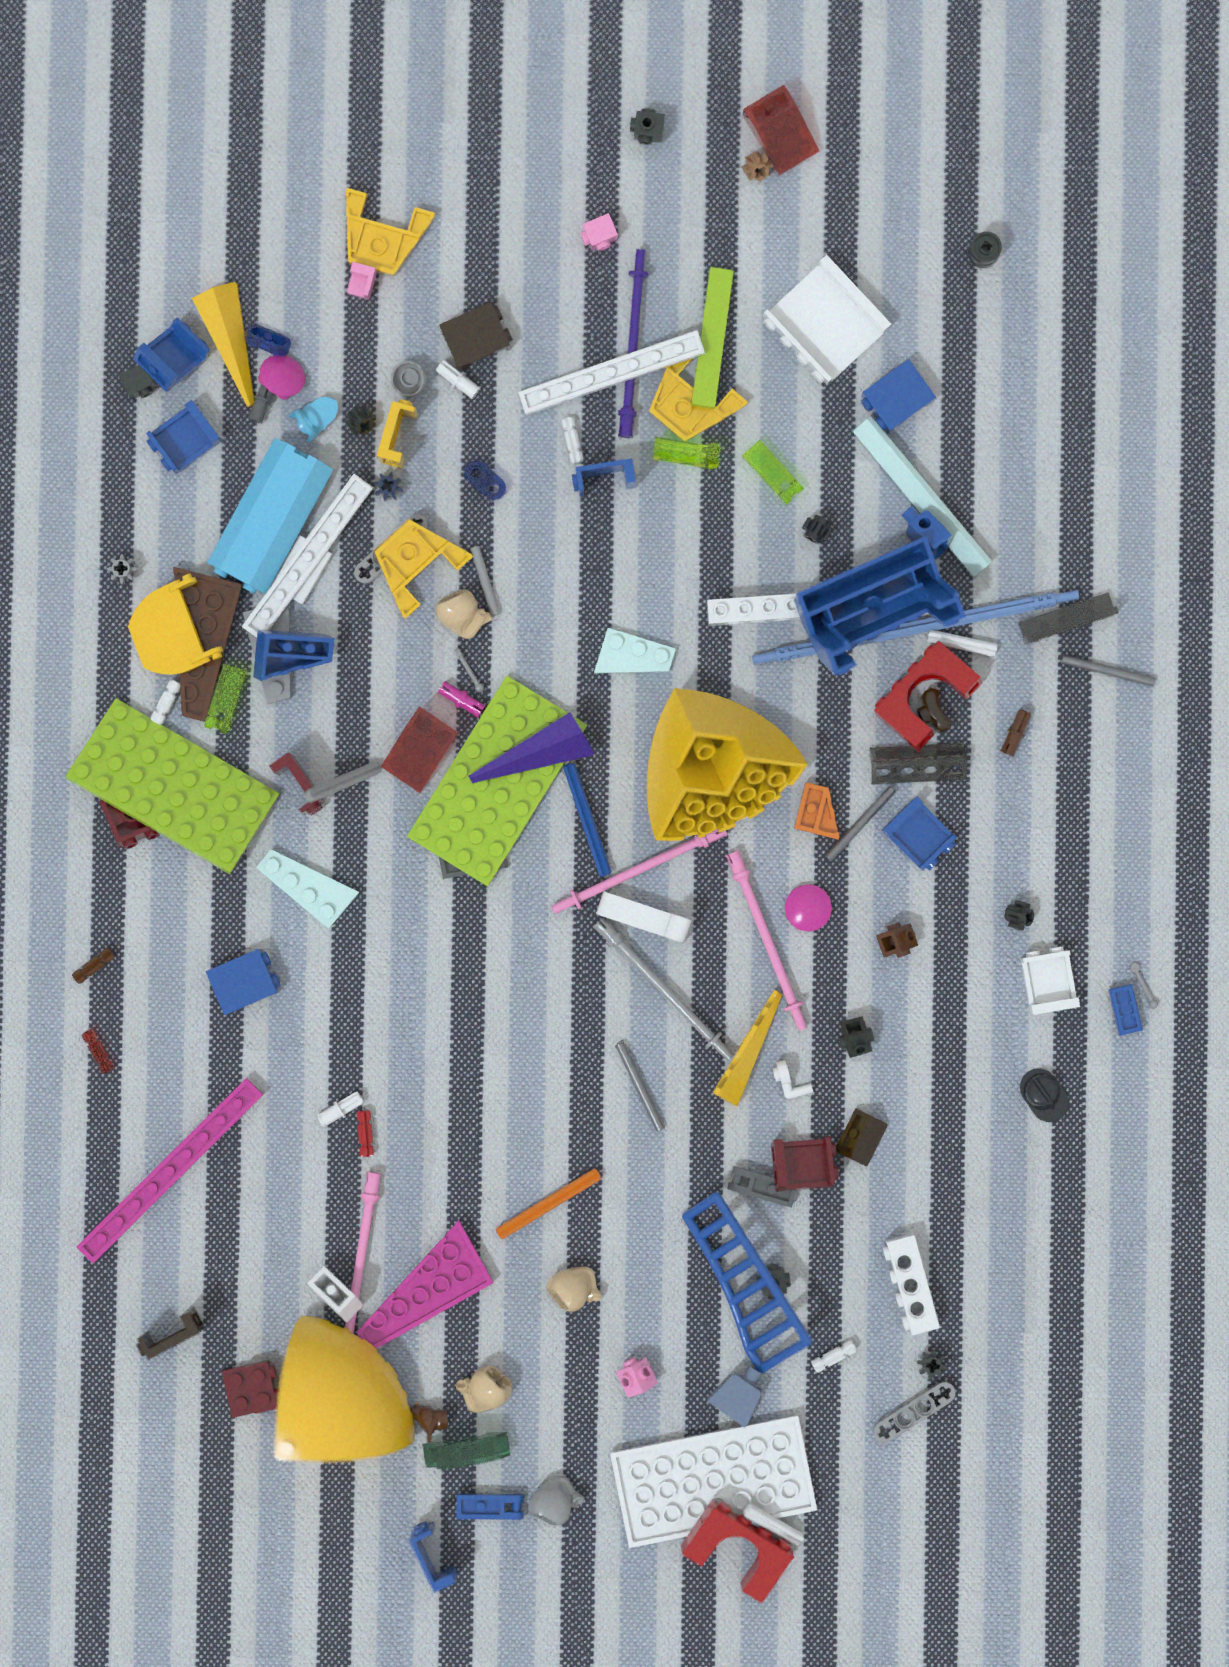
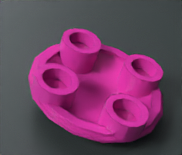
(282, 376)
(808, 907)

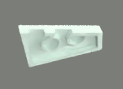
(632, 654)

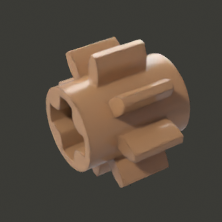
(757, 166)

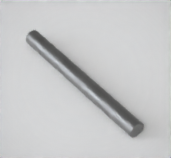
(1108, 670)
(860, 823)
(640, 1087)

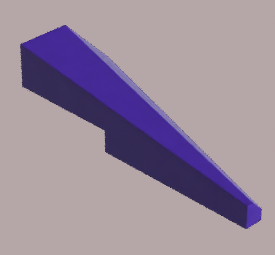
(552, 745)

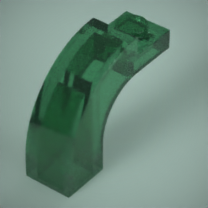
(466, 1451)

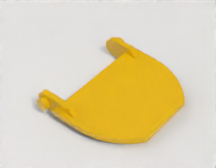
(166, 631)

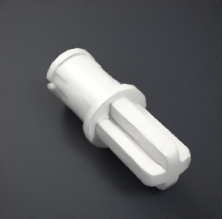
(458, 379)
(340, 1109)

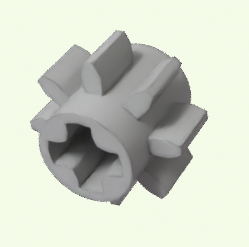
(117, 564)

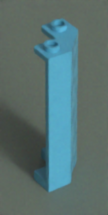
(269, 516)

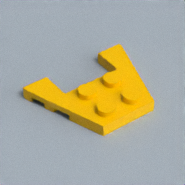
(379, 243)
(674, 407)
(407, 554)

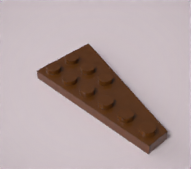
(212, 609)

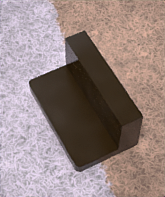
(861, 1137)

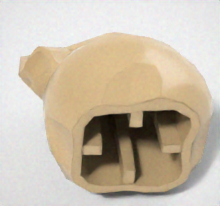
(461, 614)
(573, 1288)
(485, 1389)

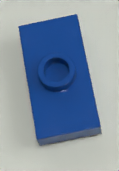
(1125, 1009)

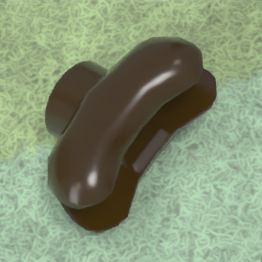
(932, 712)

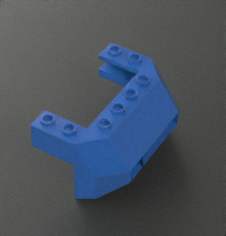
(875, 600)

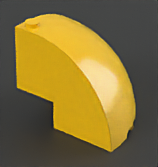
(714, 765)
(338, 1398)

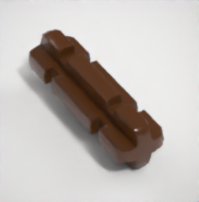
(93, 965)

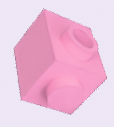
(599, 233)

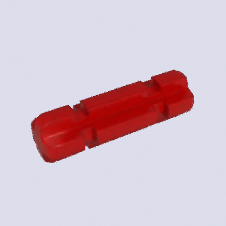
(365, 1133)

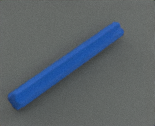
(587, 819)

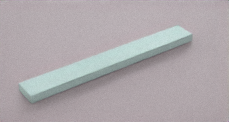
(921, 494)

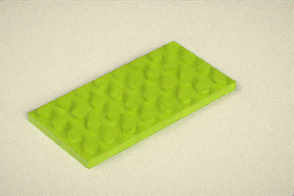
(172, 786)
(481, 821)

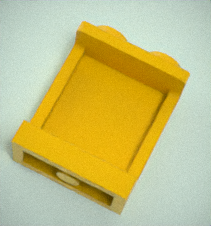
(396, 413)

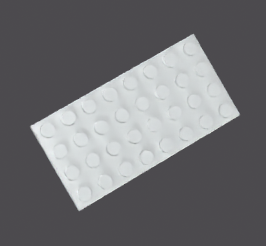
(673, 1481)

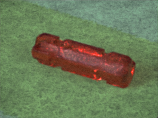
(97, 1051)

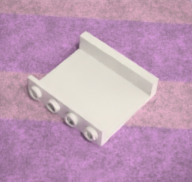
(826, 321)

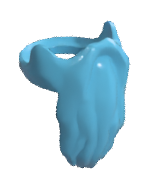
(315, 416)

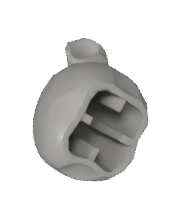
(554, 1501)

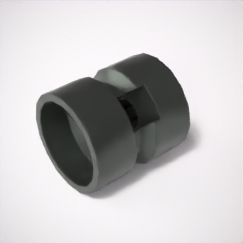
(984, 250)

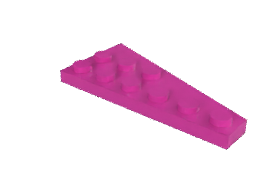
(437, 1283)

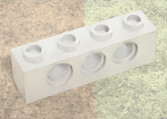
(752, 610)
(927, 1318)

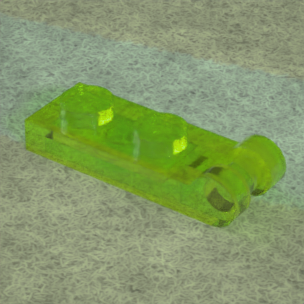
(687, 453)
(772, 471)
(225, 698)

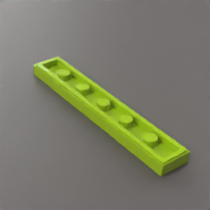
(712, 337)

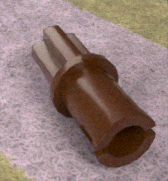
(1016, 732)

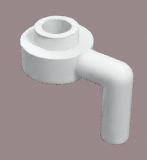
(782, 1074)

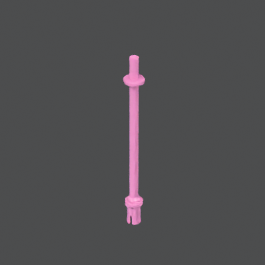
(741, 876)
(575, 899)
(369, 1197)

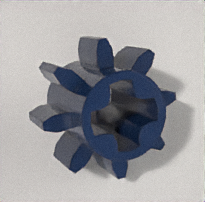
(390, 480)

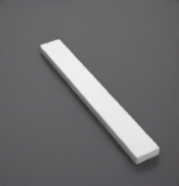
(611, 372)
(308, 555)

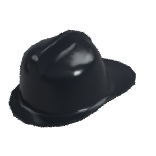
(1044, 1095)

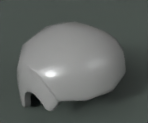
(408, 378)

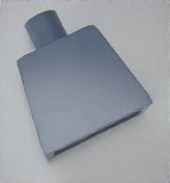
(737, 1395)

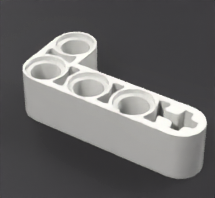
(643, 917)

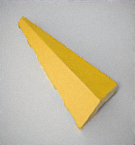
(223, 318)
(738, 1072)

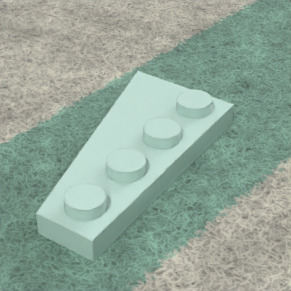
(312, 890)

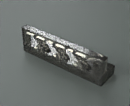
(1067, 618)
(933, 755)

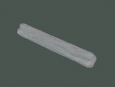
(343, 781)

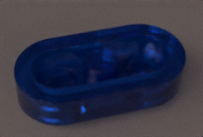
(267, 340)
(485, 480)

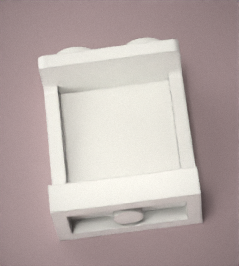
(1049, 981)

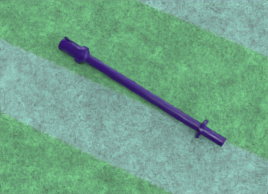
(627, 412)

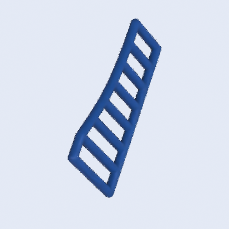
(765, 1280)

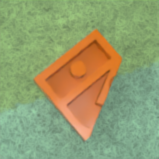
(816, 812)

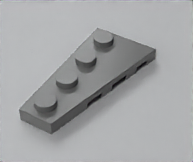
(277, 687)

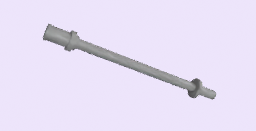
(616, 940)

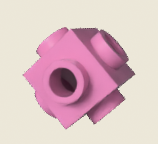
(636, 1376)

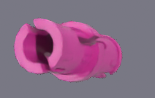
(461, 699)

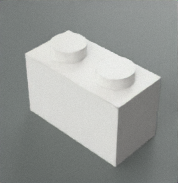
(335, 1294)

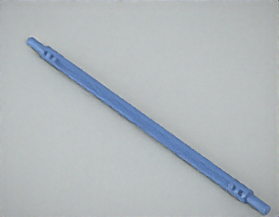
(930, 623)

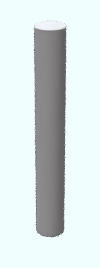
(485, 581)

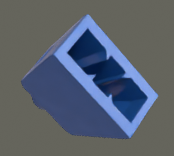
(927, 525)

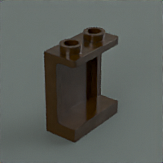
(475, 335)
(193, 1326)

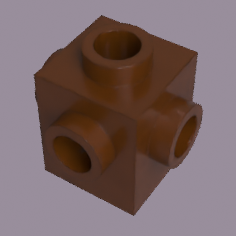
(897, 940)

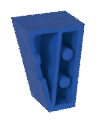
(290, 651)

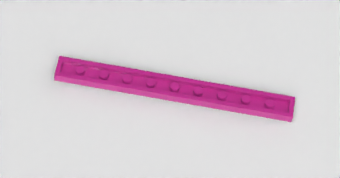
(170, 1170)

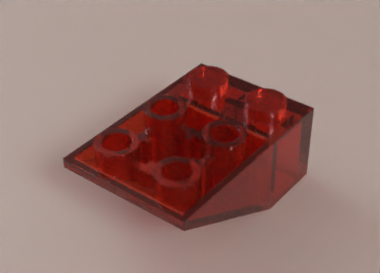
(780, 130)
(420, 749)

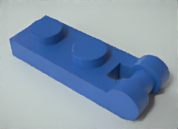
(489, 1506)

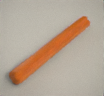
(548, 1203)

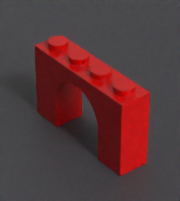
(936, 664)
(721, 1523)

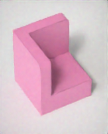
(361, 280)

